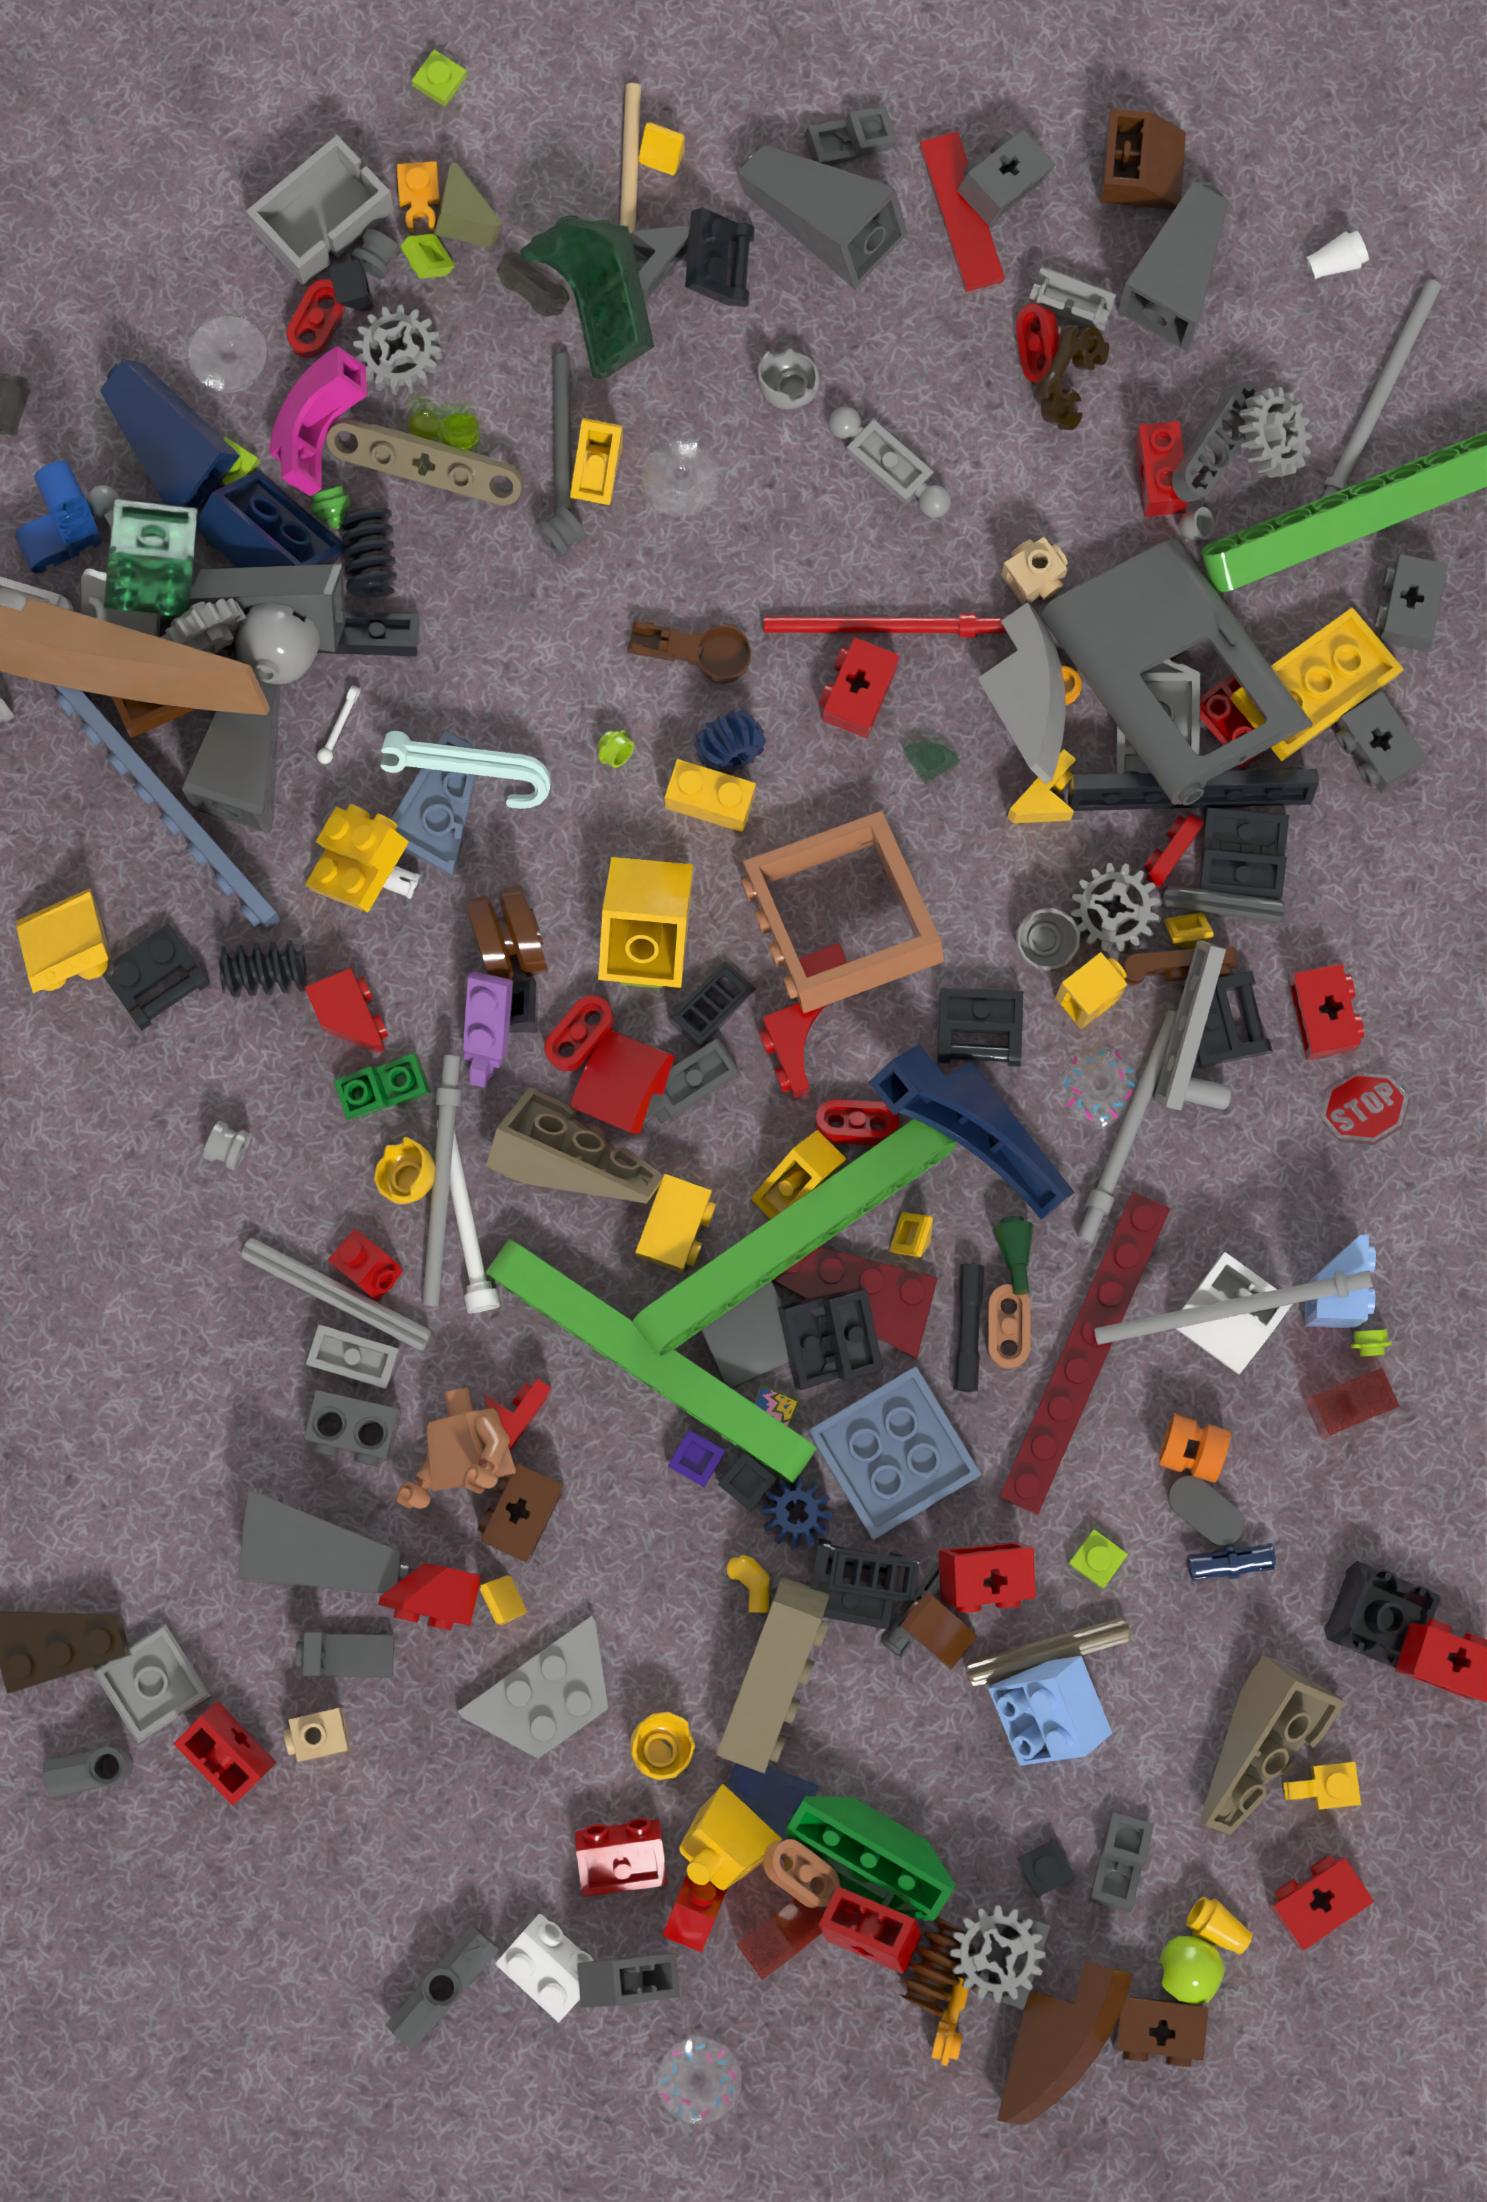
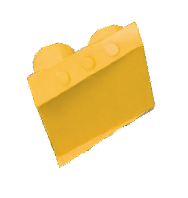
(64, 942)

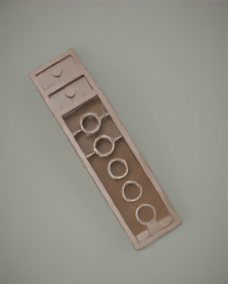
(121, 662)

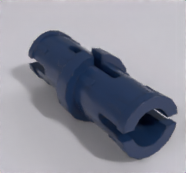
(1231, 1562)

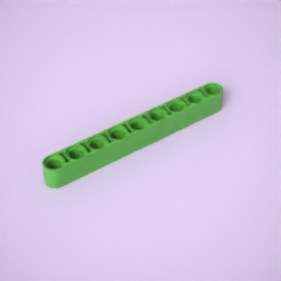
(1347, 515)
(791, 1235)
(668, 1375)

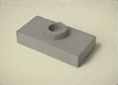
(353, 1357)

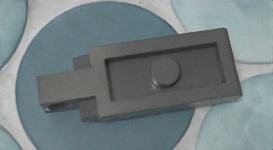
(693, 1081)

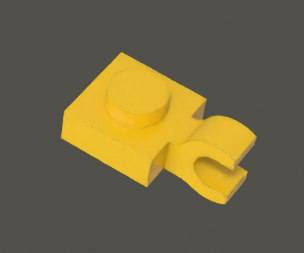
(1330, 1786)

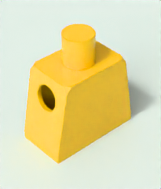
(725, 1841)

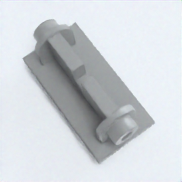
(1073, 298)

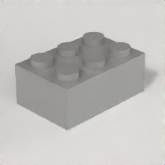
(320, 210)

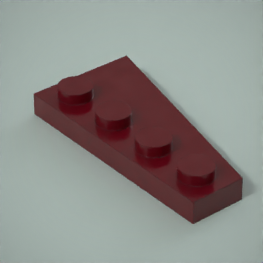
(896, 1295)

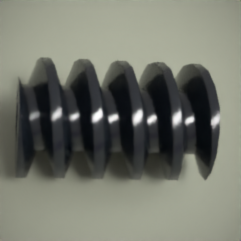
(366, 552)
(263, 969)

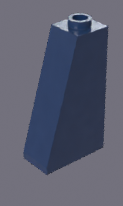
(170, 440)

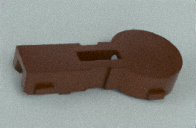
(724, 653)

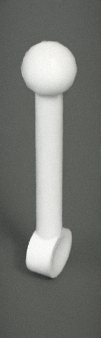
(325, 754)

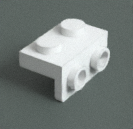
(545, 1966)

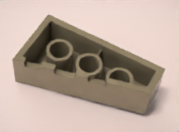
(774, 1674)

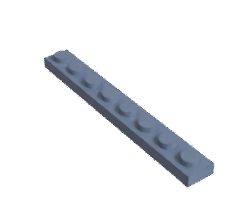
(175, 816)

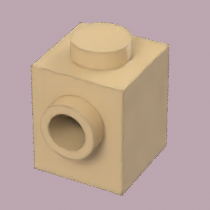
(317, 1735)

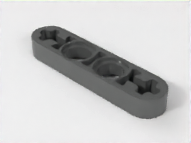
(1213, 436)

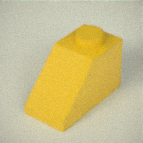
(798, 1174)

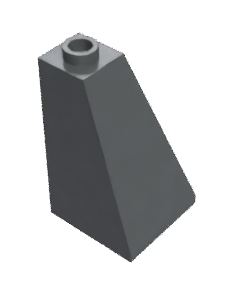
(832, 212)
(1174, 274)
(238, 766)
(305, 1551)

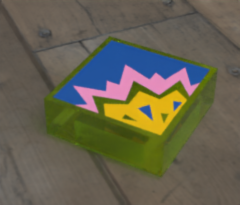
(776, 1404)

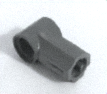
(84, 1771)

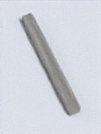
(336, 1294)

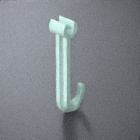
(402, 752)

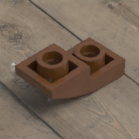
(938, 1630)

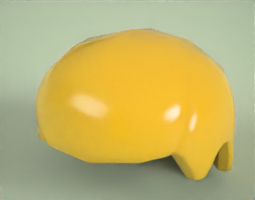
(405, 1172)
(655, 1757)

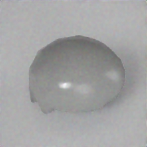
(776, 369)
(1045, 930)

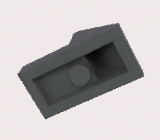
(664, 250)

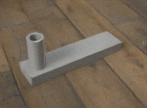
(1175, 1079)

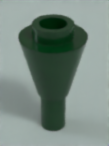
(1014, 1242)

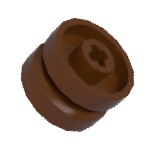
(507, 935)

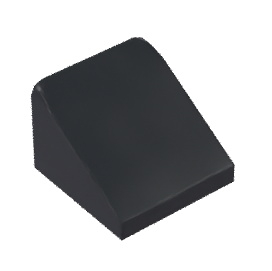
(351, 285)

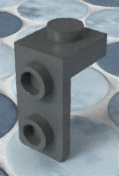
(346, 1655)

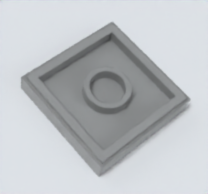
(152, 1684)

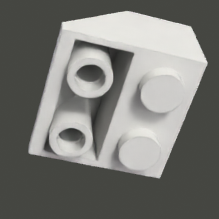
(1237, 1337)

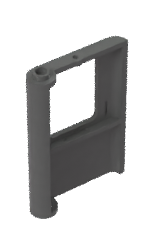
(1143, 617)

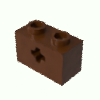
(521, 1538)
(1186, 2037)

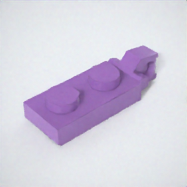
(486, 1025)

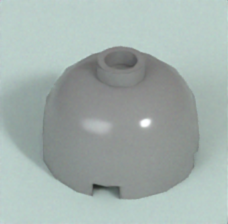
(276, 643)

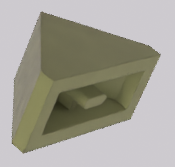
(464, 212)

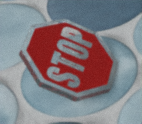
(1365, 1108)

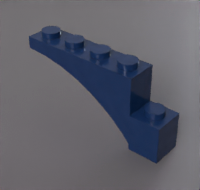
(977, 1119)

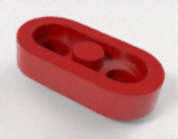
(313, 319)
(1036, 340)
(1182, 834)
(577, 1033)
(856, 1121)

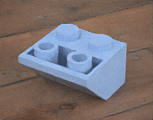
(1350, 1310)
(1051, 1712)

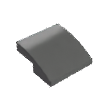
(748, 1338)

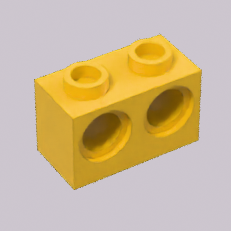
(1092, 989)

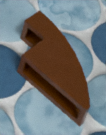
(1061, 2041)

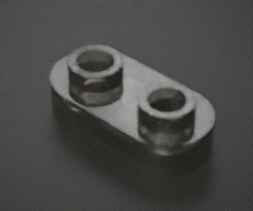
(533, 284)

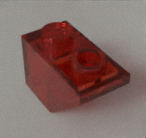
(1351, 1403)
(780, 1937)

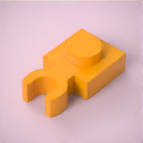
(418, 188)

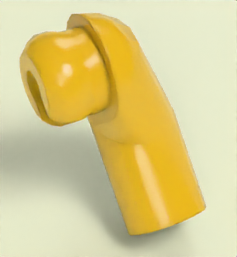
(754, 1578)

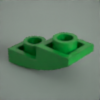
(382, 1086)

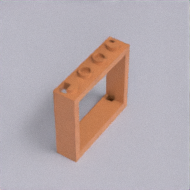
(864, 972)

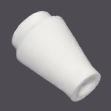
(1338, 256)

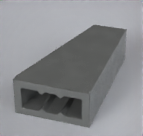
(308, 589)

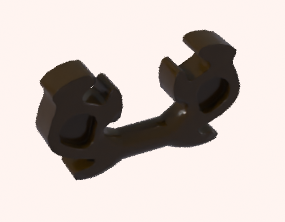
(1087, 349)

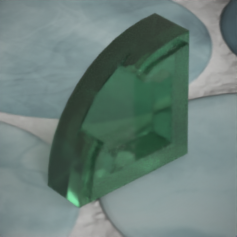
(930, 759)

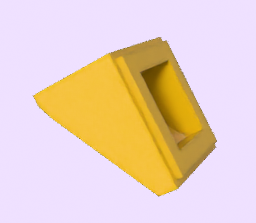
(661, 148)
(503, 1600)

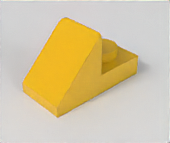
(597, 461)
(1040, 802)

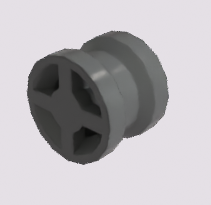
(376, 253)
(561, 531)

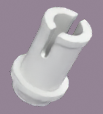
(402, 882)

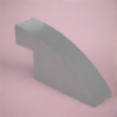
(1030, 692)

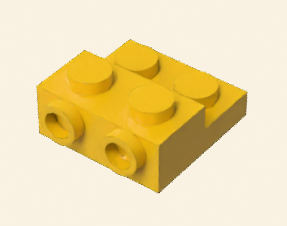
(356, 857)

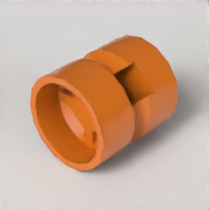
(1208, 1453)

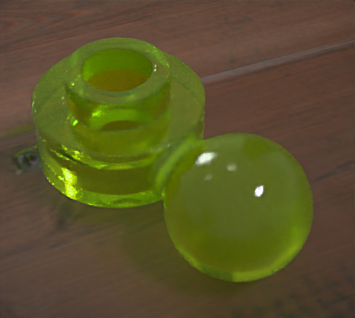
(454, 430)

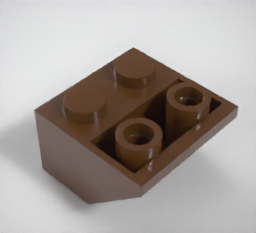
(1142, 160)

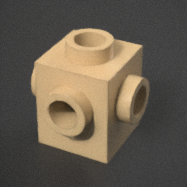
(1035, 570)

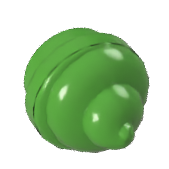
(331, 505)

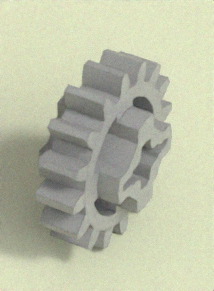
(391, 333)
(1275, 432)
(207, 626)
(1112, 926)
(1016, 1946)

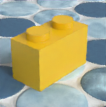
(710, 795)
(675, 1223)

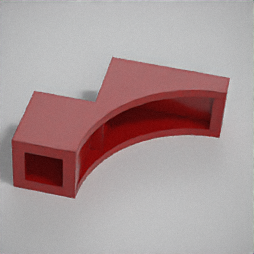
(788, 1028)

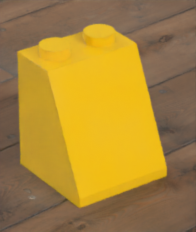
(645, 922)

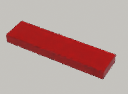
(965, 229)

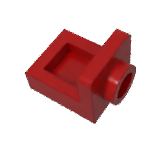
(366, 1265)

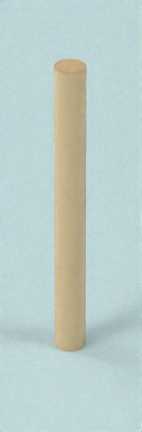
(630, 156)

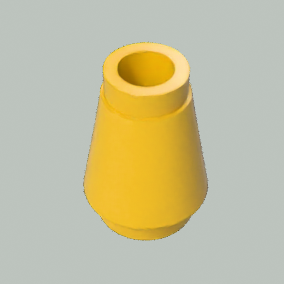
(1218, 1926)

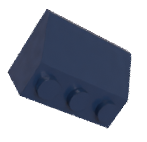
(264, 527)

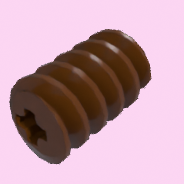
(935, 1969)

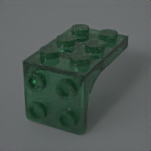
(606, 284)
(150, 558)

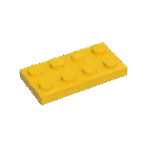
(1328, 677)

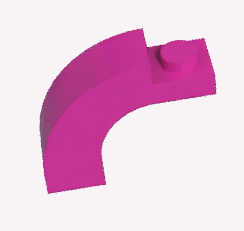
(309, 413)

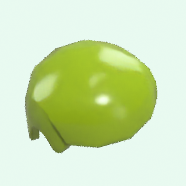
(1191, 1969)

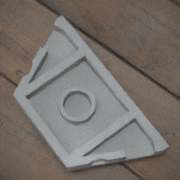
(1179, 695)
(546, 1695)

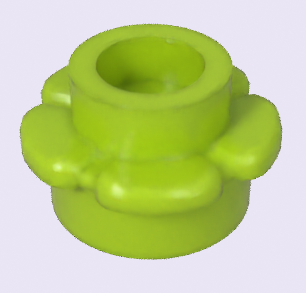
(615, 748)
(1371, 1342)

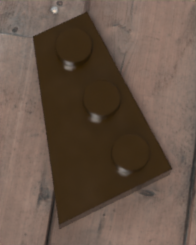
(55, 1645)

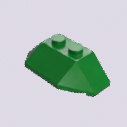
(873, 1855)

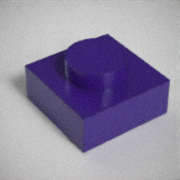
(696, 1458)

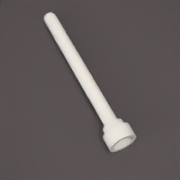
(480, 1292)

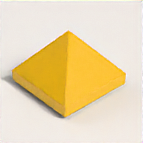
(1187, 929)
(912, 1234)

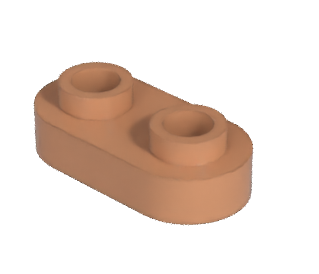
(1008, 1327)
(798, 1871)

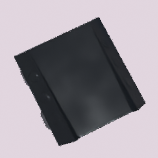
(1377, 1611)

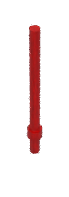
(965, 625)

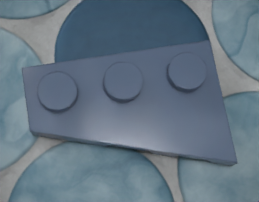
(436, 813)

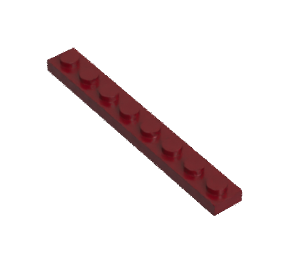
(1082, 1356)

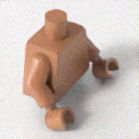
(462, 1451)

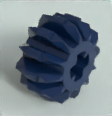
(730, 742)
(811, 1511)

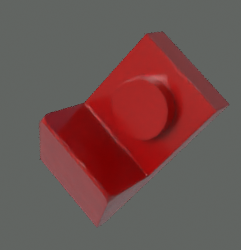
(528, 1403)

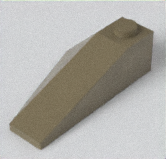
(552, 1149)
(1270, 1723)

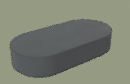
(1206, 1510)

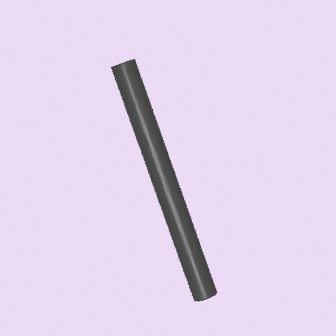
(562, 445)

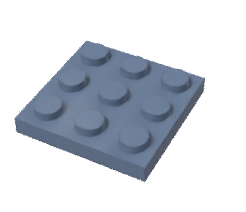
(894, 1453)

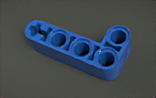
(66, 527)

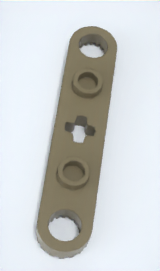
(400, 455)

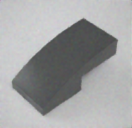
(855, 137)
(1121, 1862)

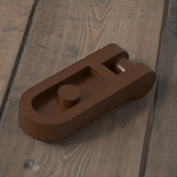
(1171, 964)

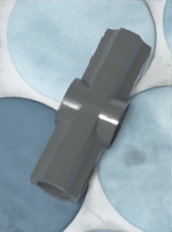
(423, 2008)

